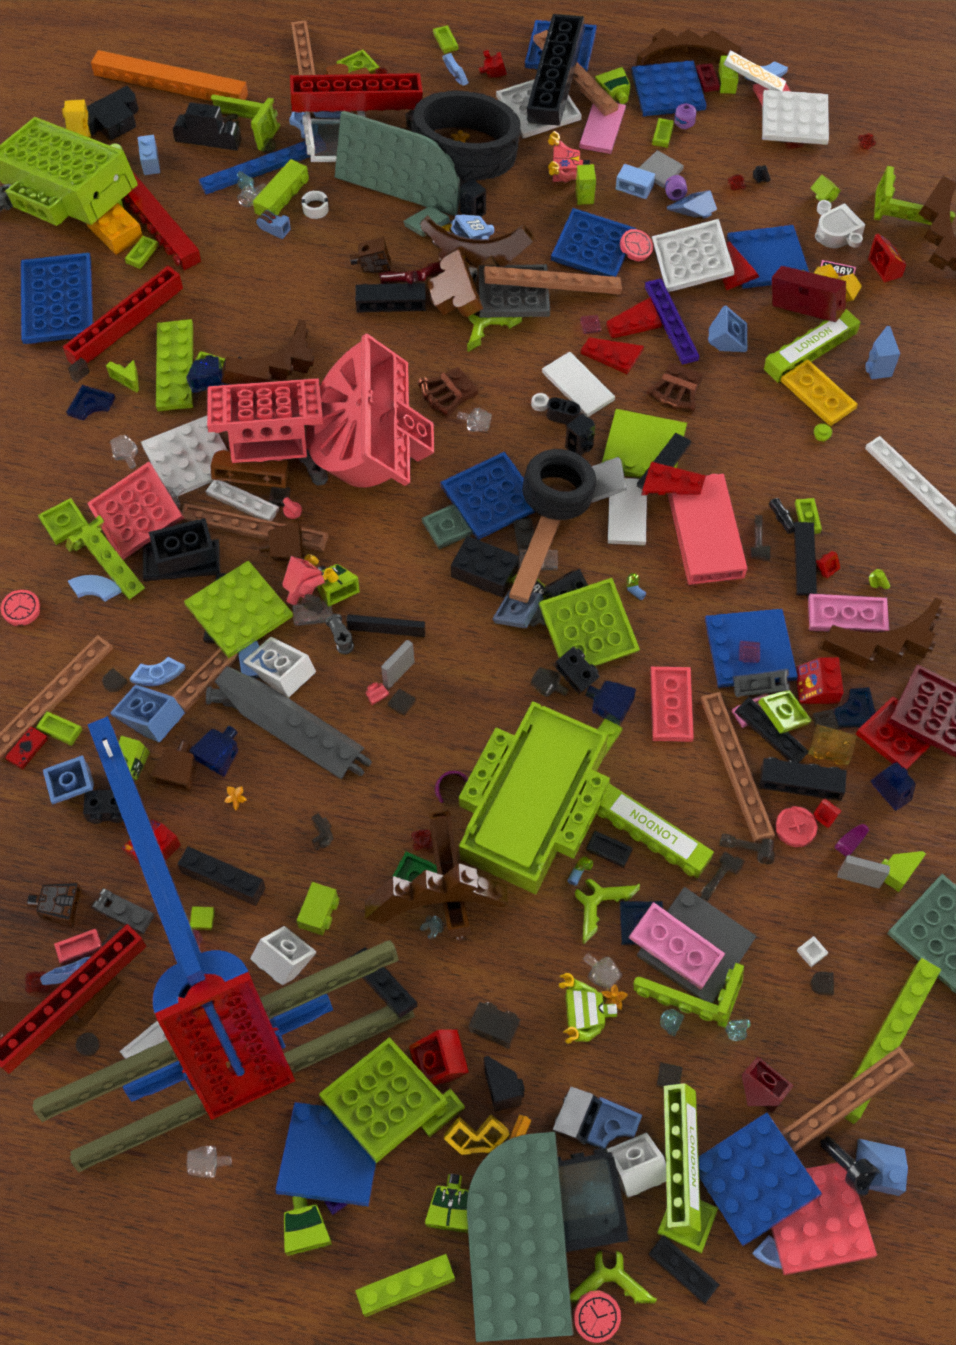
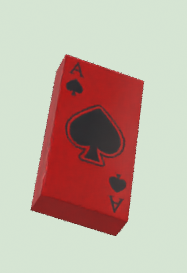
(26, 748)

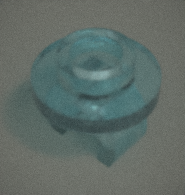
(435, 924)

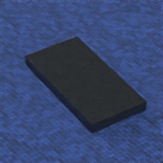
(152, 573)

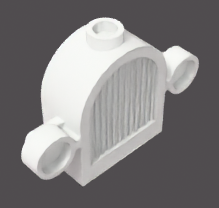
(838, 226)

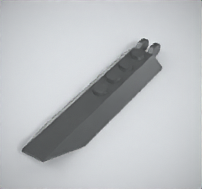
(292, 723)

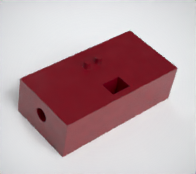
(809, 293)

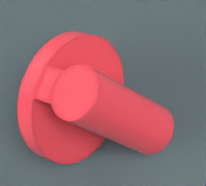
(291, 509)
(376, 692)

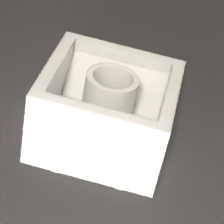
(282, 955)
(639, 1164)

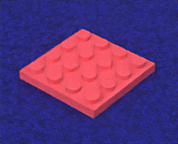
(134, 509)
(826, 1230)

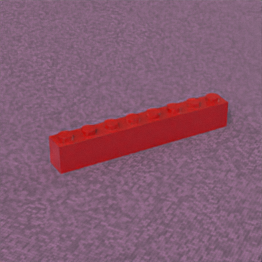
(162, 226)
(124, 316)
(69, 997)

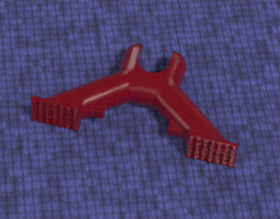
(411, 276)

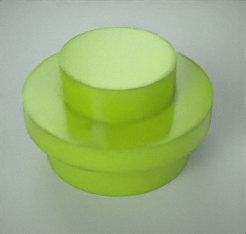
(822, 432)

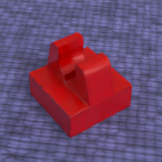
(828, 564)
(826, 813)

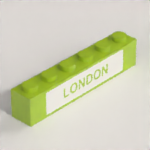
(811, 345)
(655, 832)
(682, 1159)

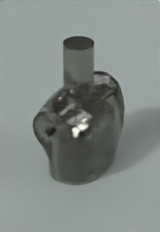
(547, 681)

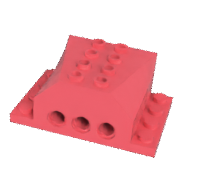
(265, 418)

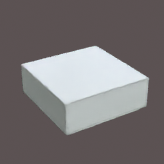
(812, 951)

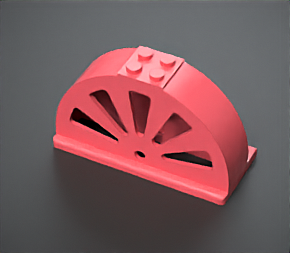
(368, 419)

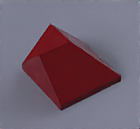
(764, 1085)

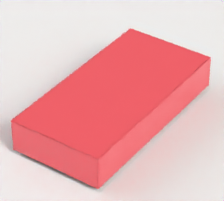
(78, 946)

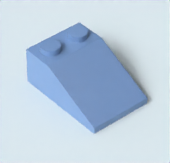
(148, 712)

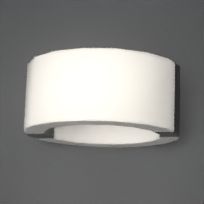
(318, 212)

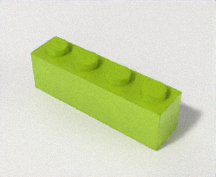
(281, 188)
(405, 1285)

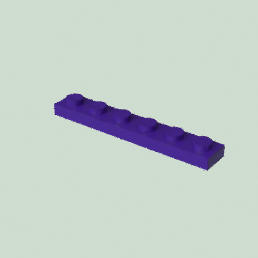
(671, 321)

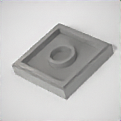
(662, 167)
(609, 479)
(398, 664)
(863, 871)

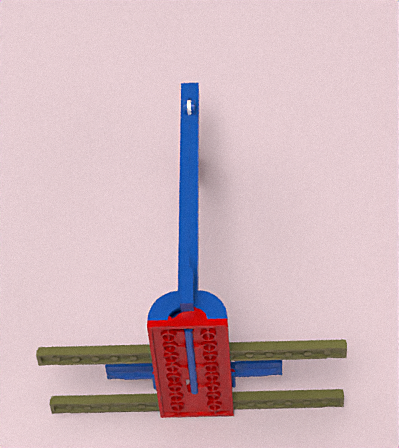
(208, 1009)

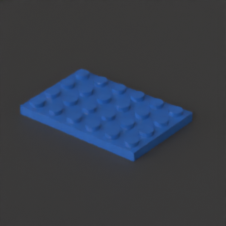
(55, 297)

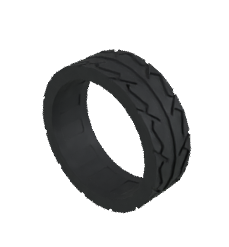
(472, 112)

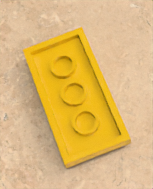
(819, 392)

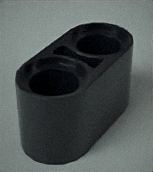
(562, 410)

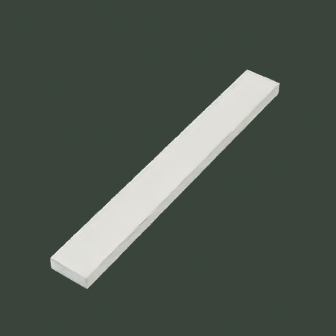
(913, 481)

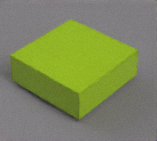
(202, 918)

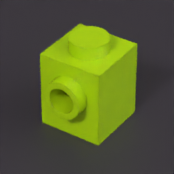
(825, 189)

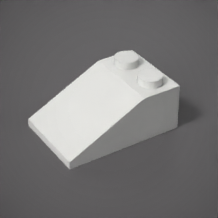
(292, 666)

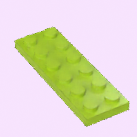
(173, 365)

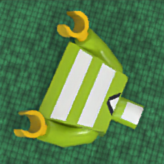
(584, 1010)

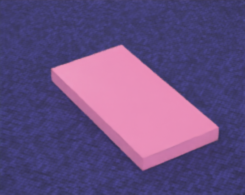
(601, 130)
(848, 612)
(677, 946)

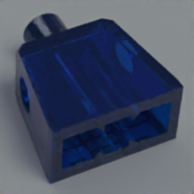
(205, 373)
(611, 700)
(216, 750)
(895, 785)

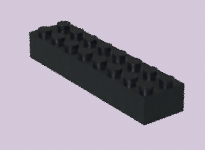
(556, 69)

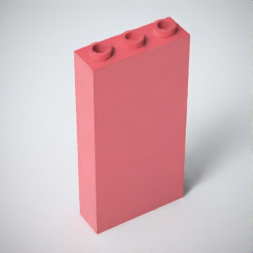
(708, 533)

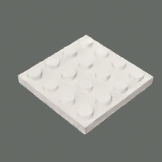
(518, 98)
(795, 117)
(693, 255)
(184, 454)

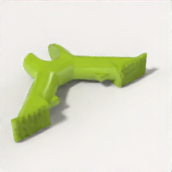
(481, 323)
(591, 902)
(616, 1275)

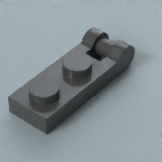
(760, 683)
(123, 911)

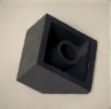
(503, 1085)

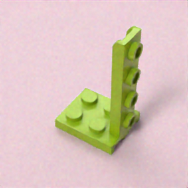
(262, 115)
(896, 208)
(105, 554)
(688, 1003)

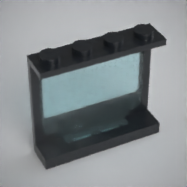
(591, 1201)

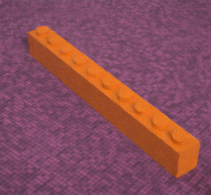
(166, 77)

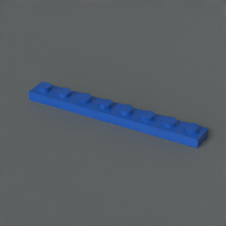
(254, 167)

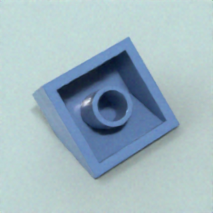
(883, 355)
(68, 779)

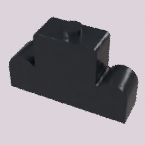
(113, 113)
(205, 126)

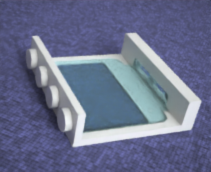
(322, 137)

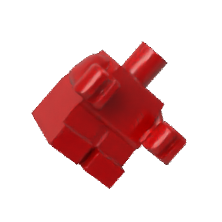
(493, 65)

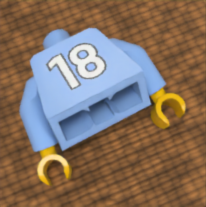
(470, 227)

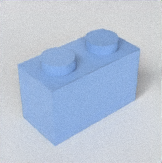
(149, 155)
(635, 181)

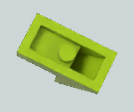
(127, 376)

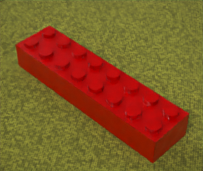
(355, 92)

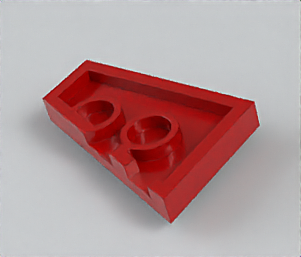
(742, 269)
(634, 320)
(612, 353)
(668, 479)

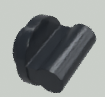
(761, 173)

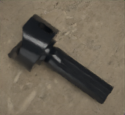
(859, 1173)

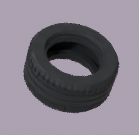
(563, 465)

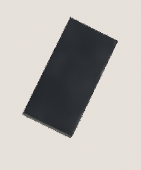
(609, 849)

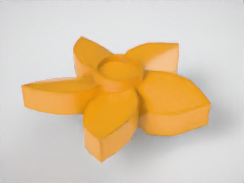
(461, 136)
(235, 796)
(614, 996)

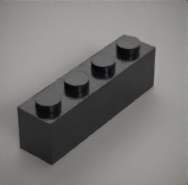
(390, 297)
(802, 779)
(221, 876)

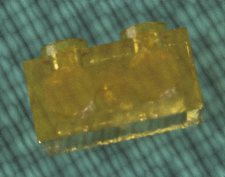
(832, 745)

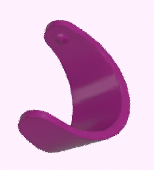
(457, 773)
(851, 840)

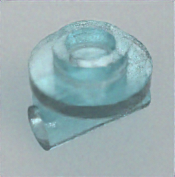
(244, 180)
(671, 1021)
(737, 1029)

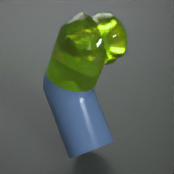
(633, 586)
(577, 871)

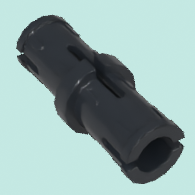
(782, 515)

